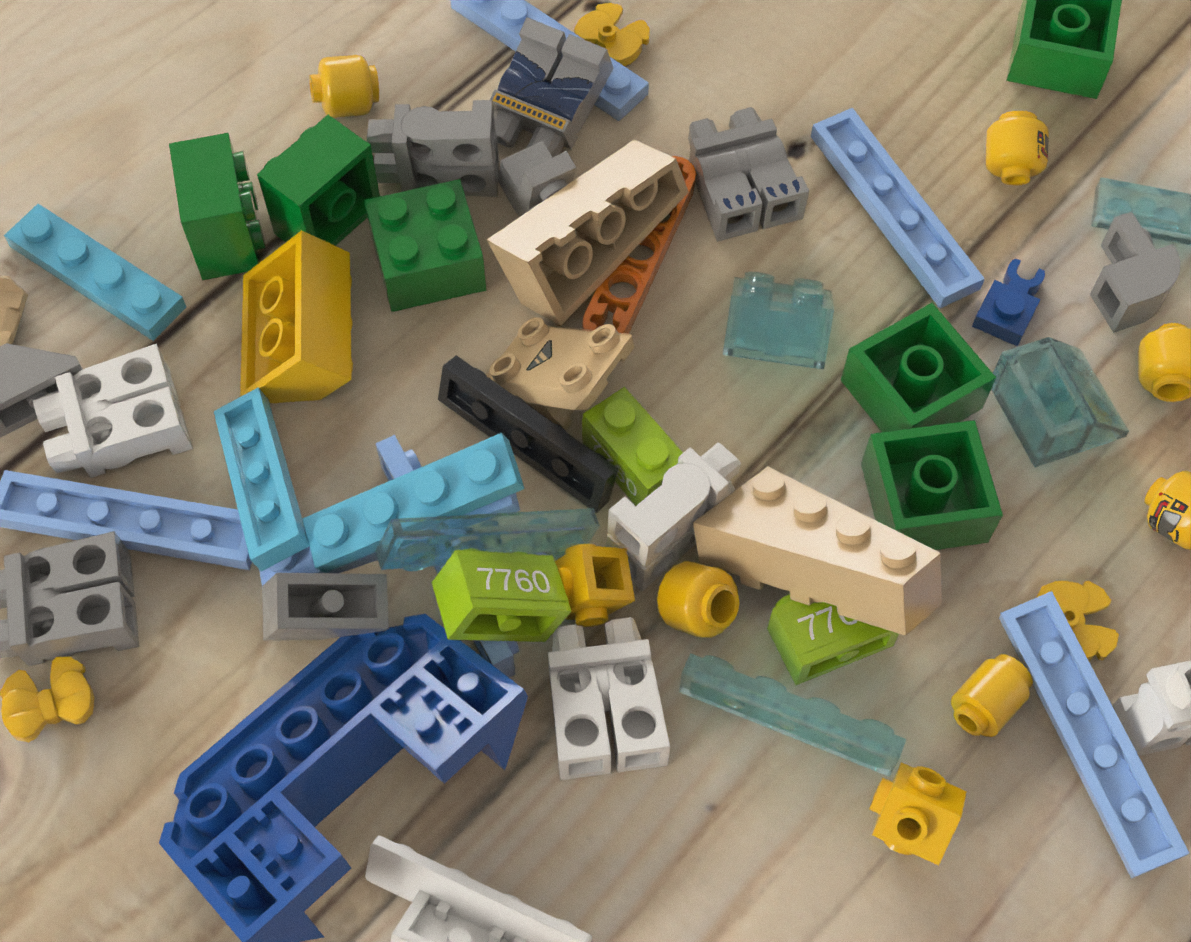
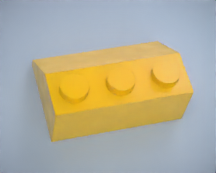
(297, 322)

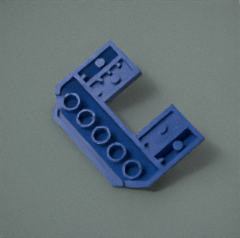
(263, 788)

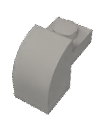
(534, 176)
(1139, 275)

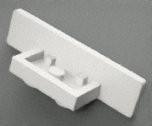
(455, 907)

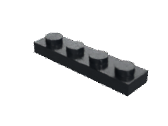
(530, 434)

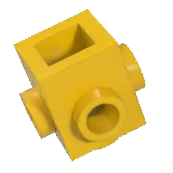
(595, 582)
(917, 812)

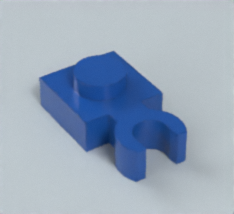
(1009, 305)

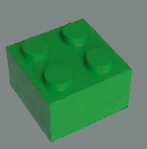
(1065, 45)
(320, 183)
(217, 205)
(426, 245)
(917, 374)
(933, 484)

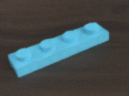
(95, 272)
(260, 480)
(437, 489)

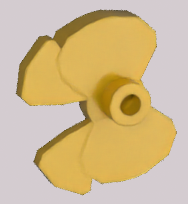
(600, 29)
(1082, 600)
(28, 711)

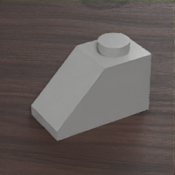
(25, 377)
(323, 605)

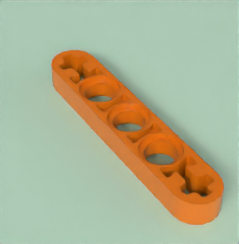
(638, 272)

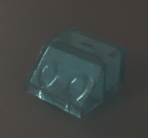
(779, 321)
(1054, 401)

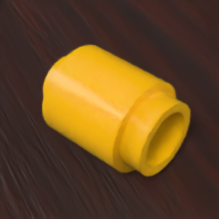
(991, 696)

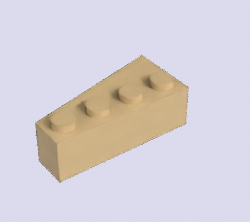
(587, 229)
(820, 552)

